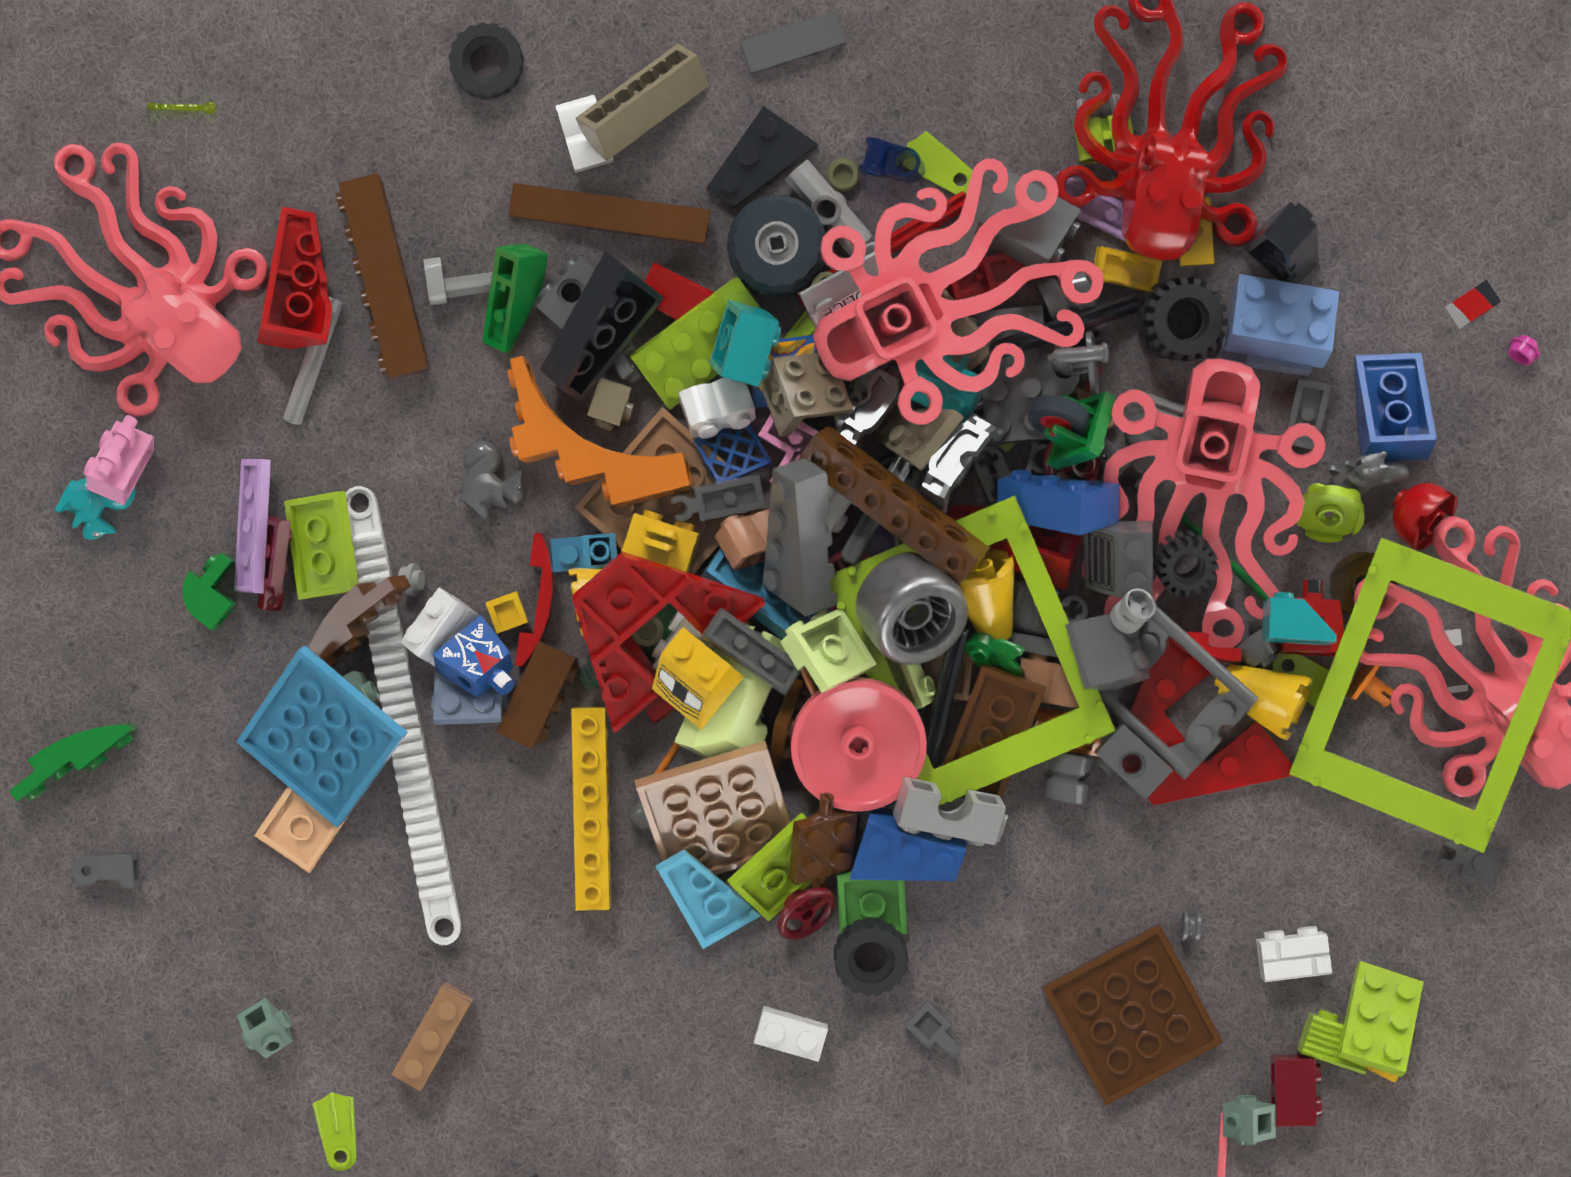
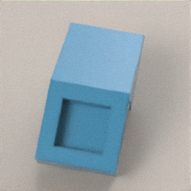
(583, 551)

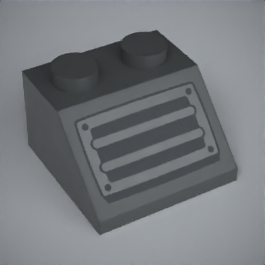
(1119, 558)

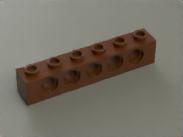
(895, 505)

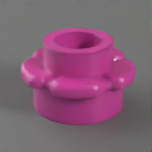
(1523, 350)

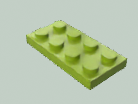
(682, 351)

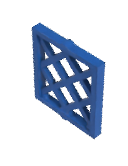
(754, 442)

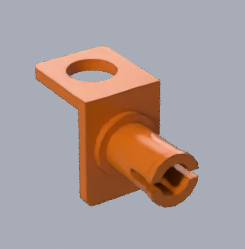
(1368, 682)

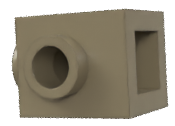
(610, 404)

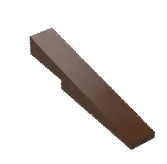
(610, 213)

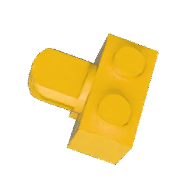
(661, 541)

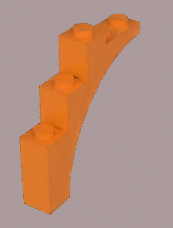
(544, 435)

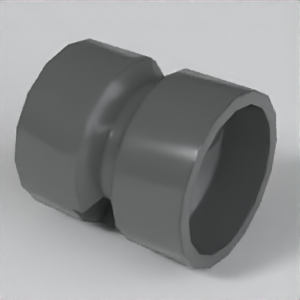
(1053, 299)
(1069, 778)

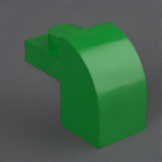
(201, 592)

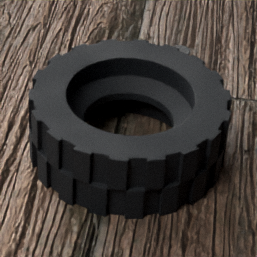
(461, 54)
(870, 931)

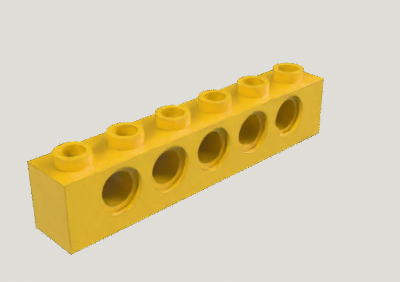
(591, 808)

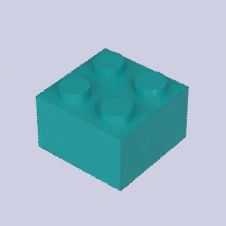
(744, 343)

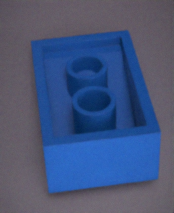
(1393, 406)

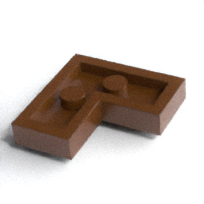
(791, 705)

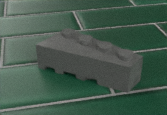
(799, 538)

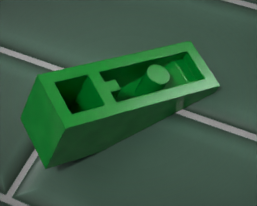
(513, 291)

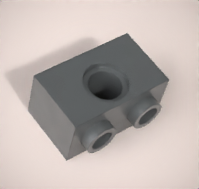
(551, 297)
(1151, 770)

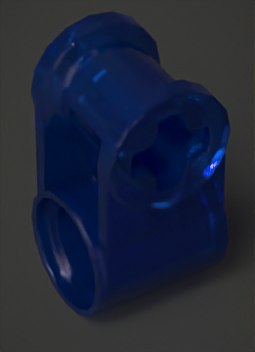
(884, 161)

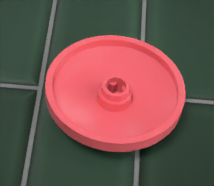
(858, 744)

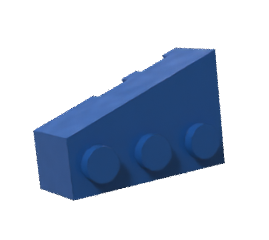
(1062, 502)
(894, 854)

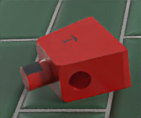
(1331, 614)

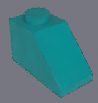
(1293, 622)

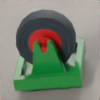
(1072, 425)

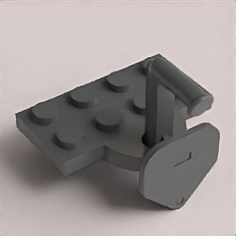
(1009, 398)

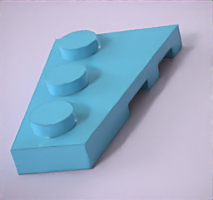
(704, 899)

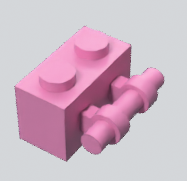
(120, 461)

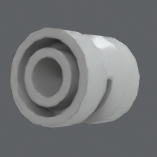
(1133, 610)

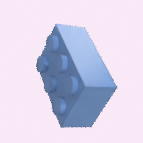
(1281, 321)

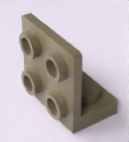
(802, 389)

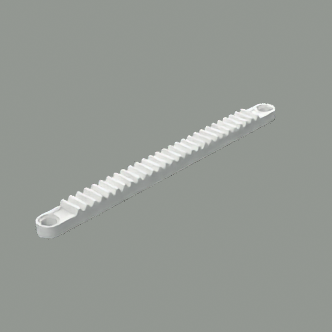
(401, 705)

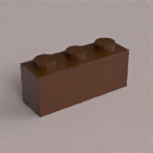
(538, 695)

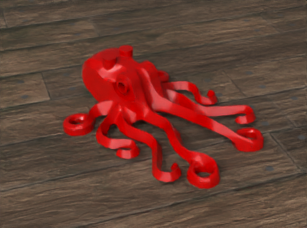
(1165, 175)

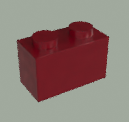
(1295, 1090)

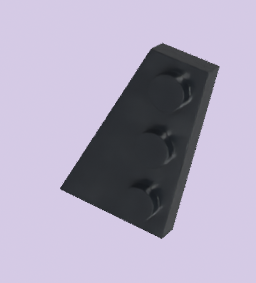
(758, 157)

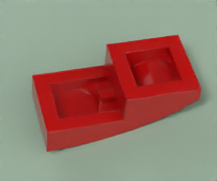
(1221, 654)

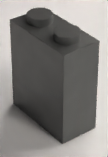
(1038, 238)

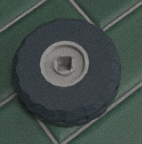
(776, 245)

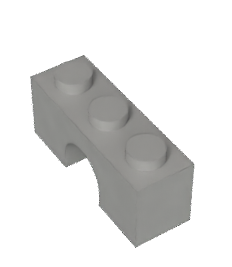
(975, 820)

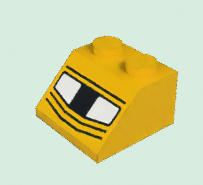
(694, 678)

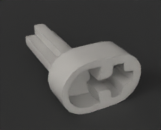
(442, 288)

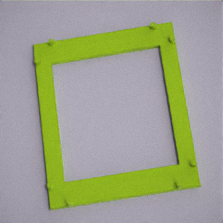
(1475, 594)
(1029, 746)

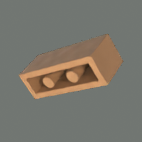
(432, 1036)

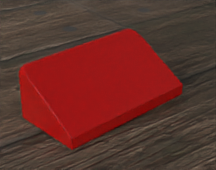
(679, 292)

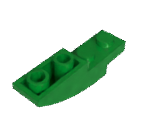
(81, 749)

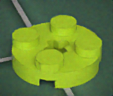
(1331, 498)

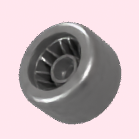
(911, 609)

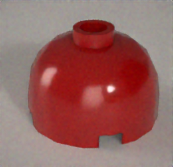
(1419, 512)

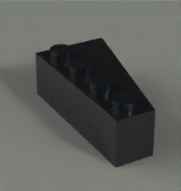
(1287, 244)
(599, 326)

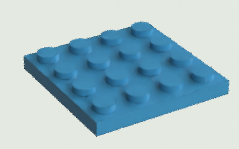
(321, 736)

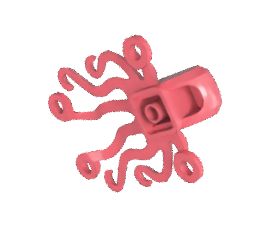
(903, 306)
(170, 309)
(1214, 454)
(1494, 694)

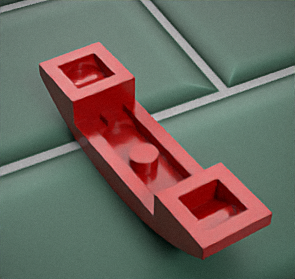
(539, 557)

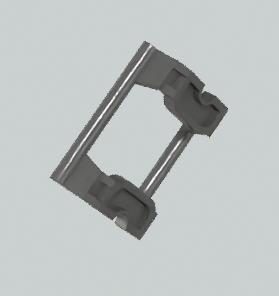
(945, 464)
(1205, 729)

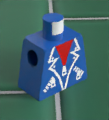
(476, 660)

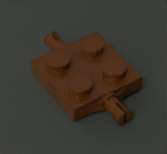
(822, 843)

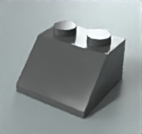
(1106, 655)

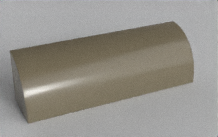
(642, 101)

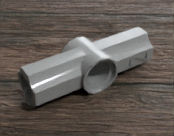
(814, 190)

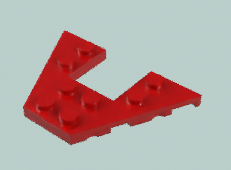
(622, 601)
(1242, 762)

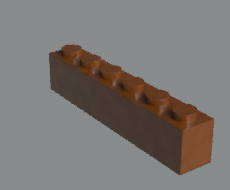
(384, 277)

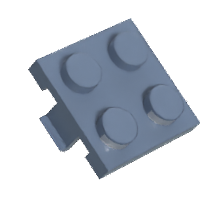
(458, 706)

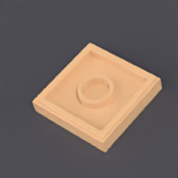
(297, 830)

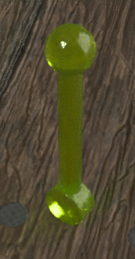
(209, 107)

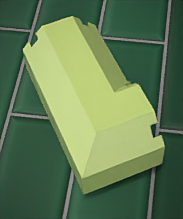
(738, 718)

